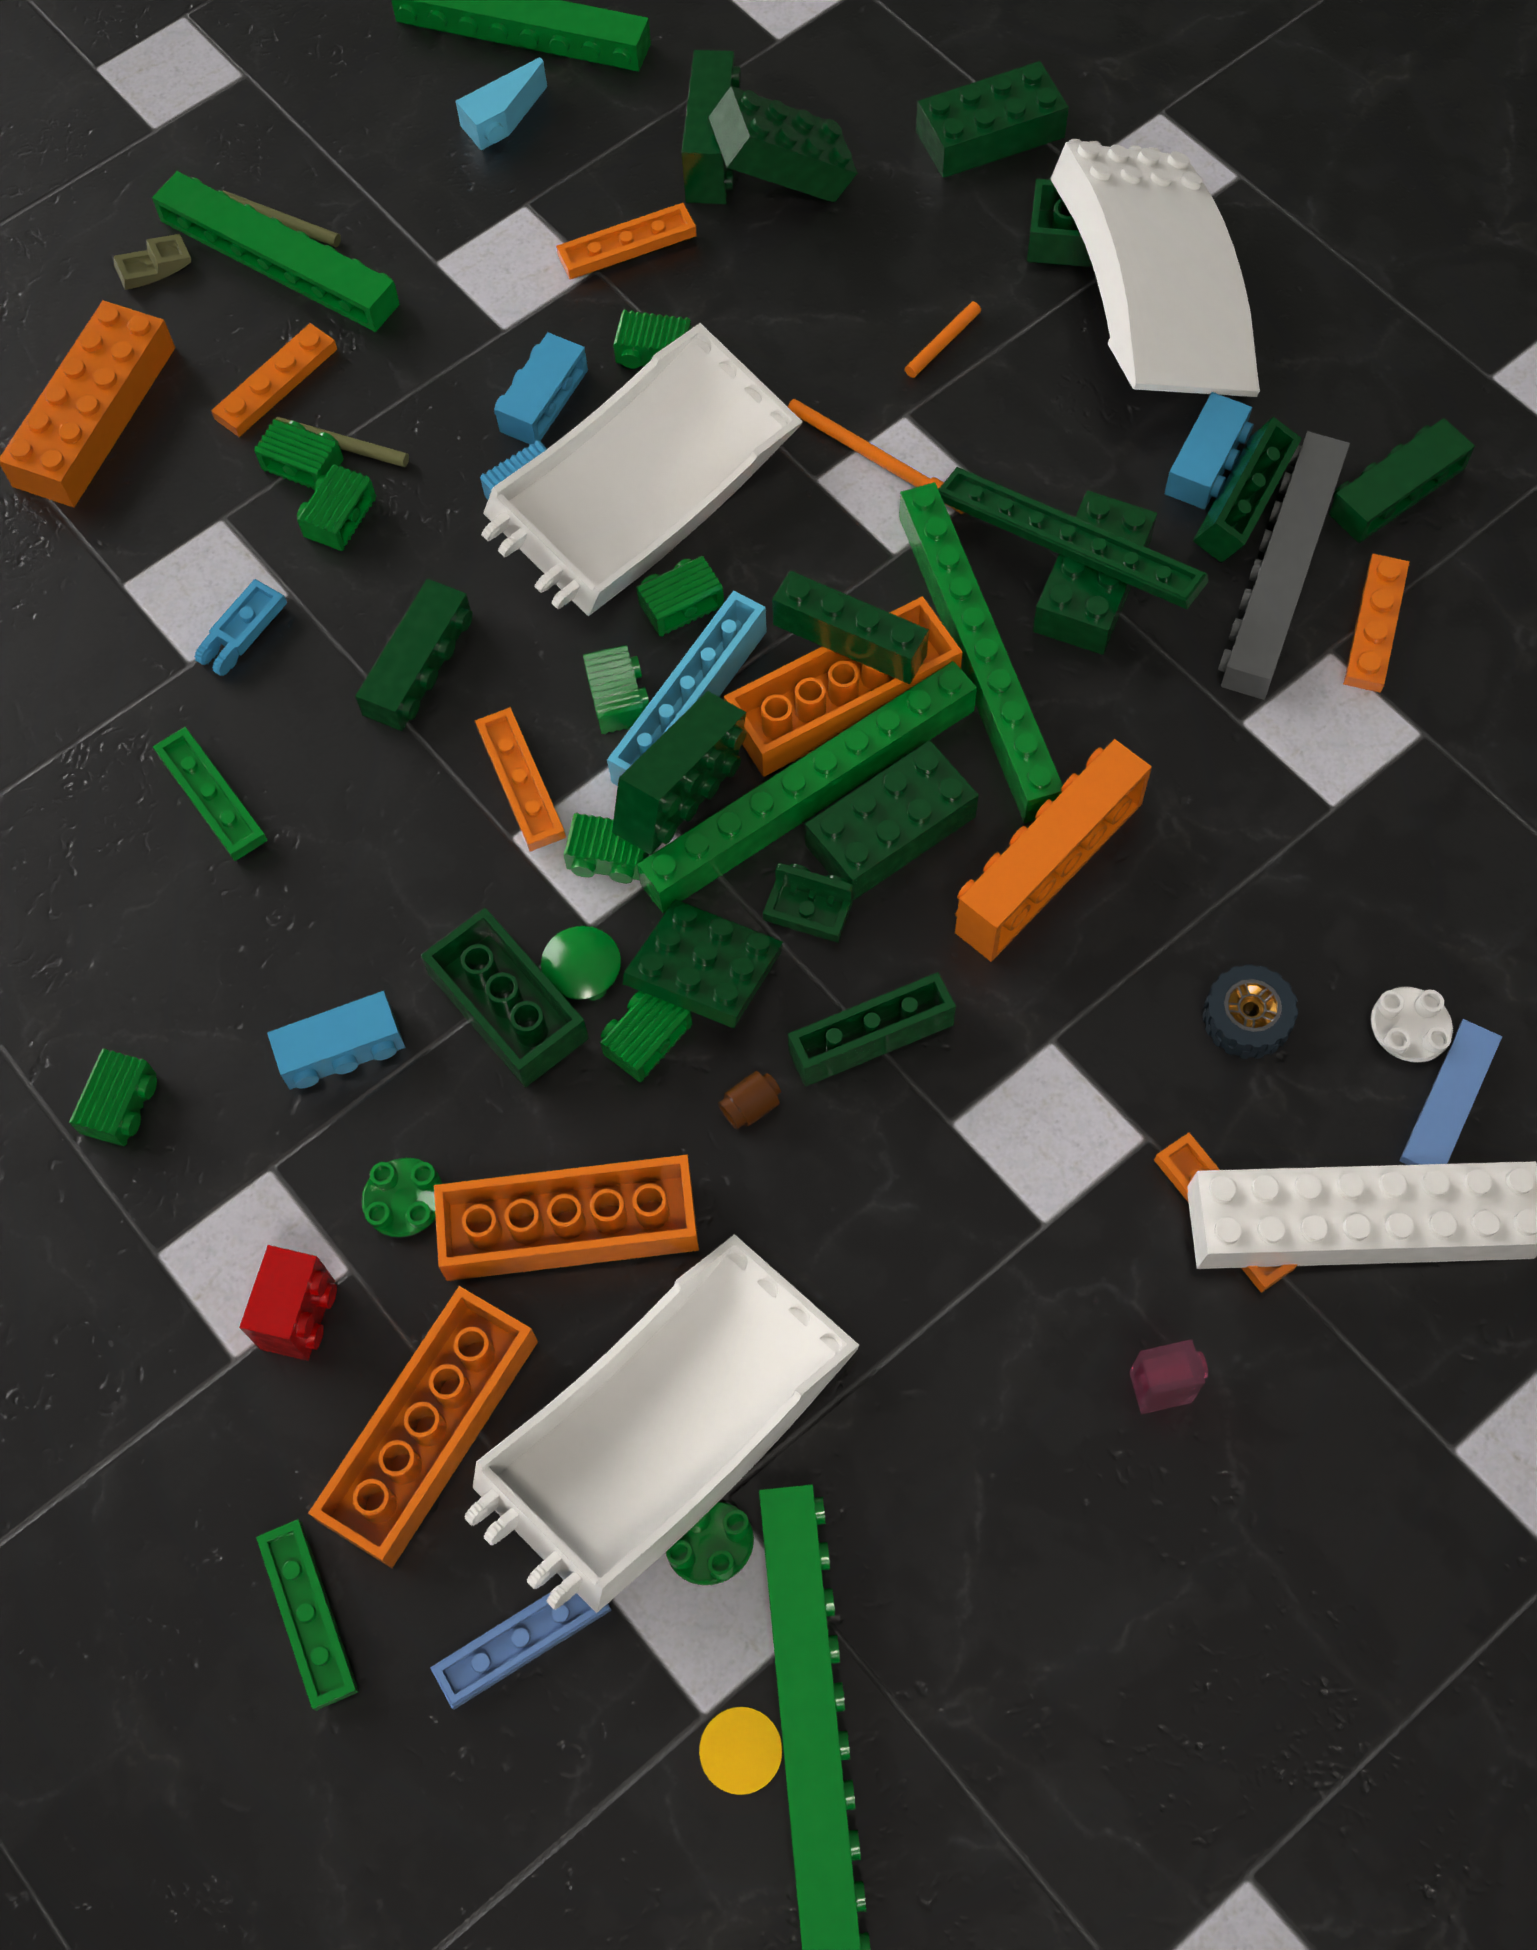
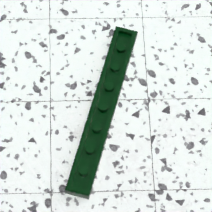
(1074, 538)

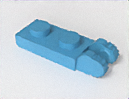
(240, 626)

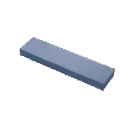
(1451, 1096)
(511, 1647)

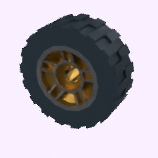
(1247, 990)

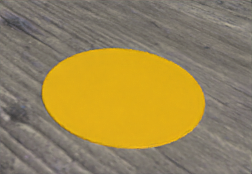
(740, 1750)

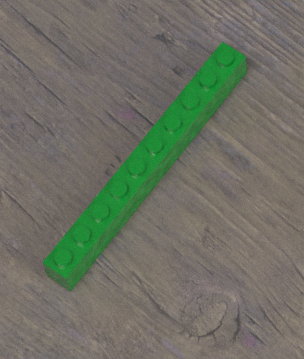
(984, 657)
(807, 787)
(809, 1723)

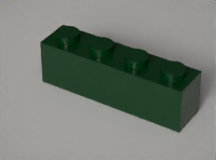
(1400, 479)
(1247, 490)
(850, 627)
(414, 655)
(871, 1029)

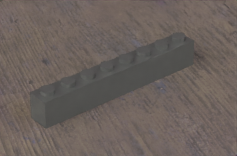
(1284, 566)

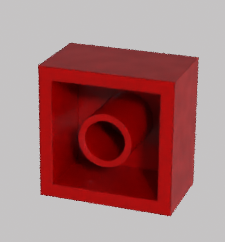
(288, 1303)

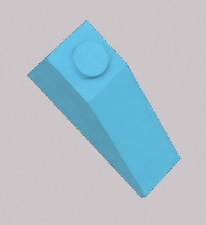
(499, 106)

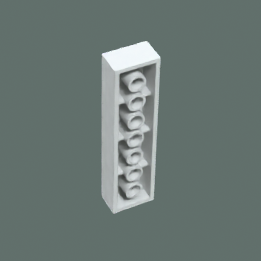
(1364, 1214)

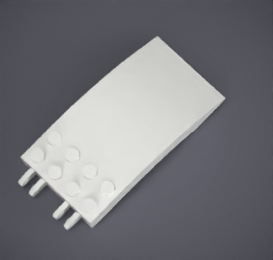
(1161, 268)
(639, 471)
(660, 1425)

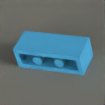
(541, 389)
(1209, 451)
(336, 1041)

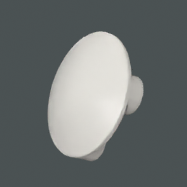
(1412, 1023)

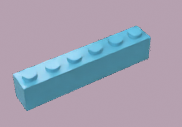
(704, 668)

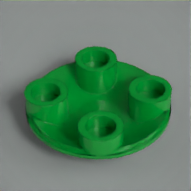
(581, 962)
(400, 1196)
(713, 1547)

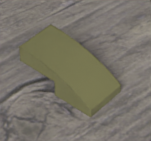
(160, 260)

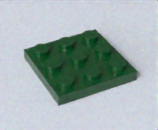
(703, 963)

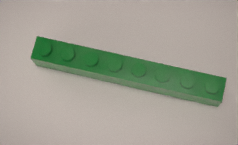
(538, 25)
(277, 251)

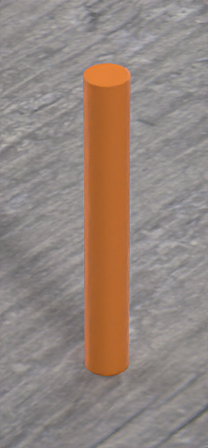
(942, 339)

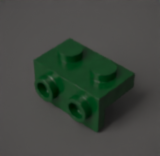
(809, 902)

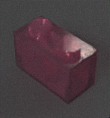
(1168, 1376)

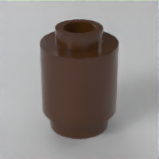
(750, 1099)

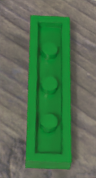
(210, 794)
(307, 1615)

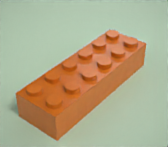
(87, 404)
(826, 694)
(1051, 849)
(565, 1218)
(424, 1427)

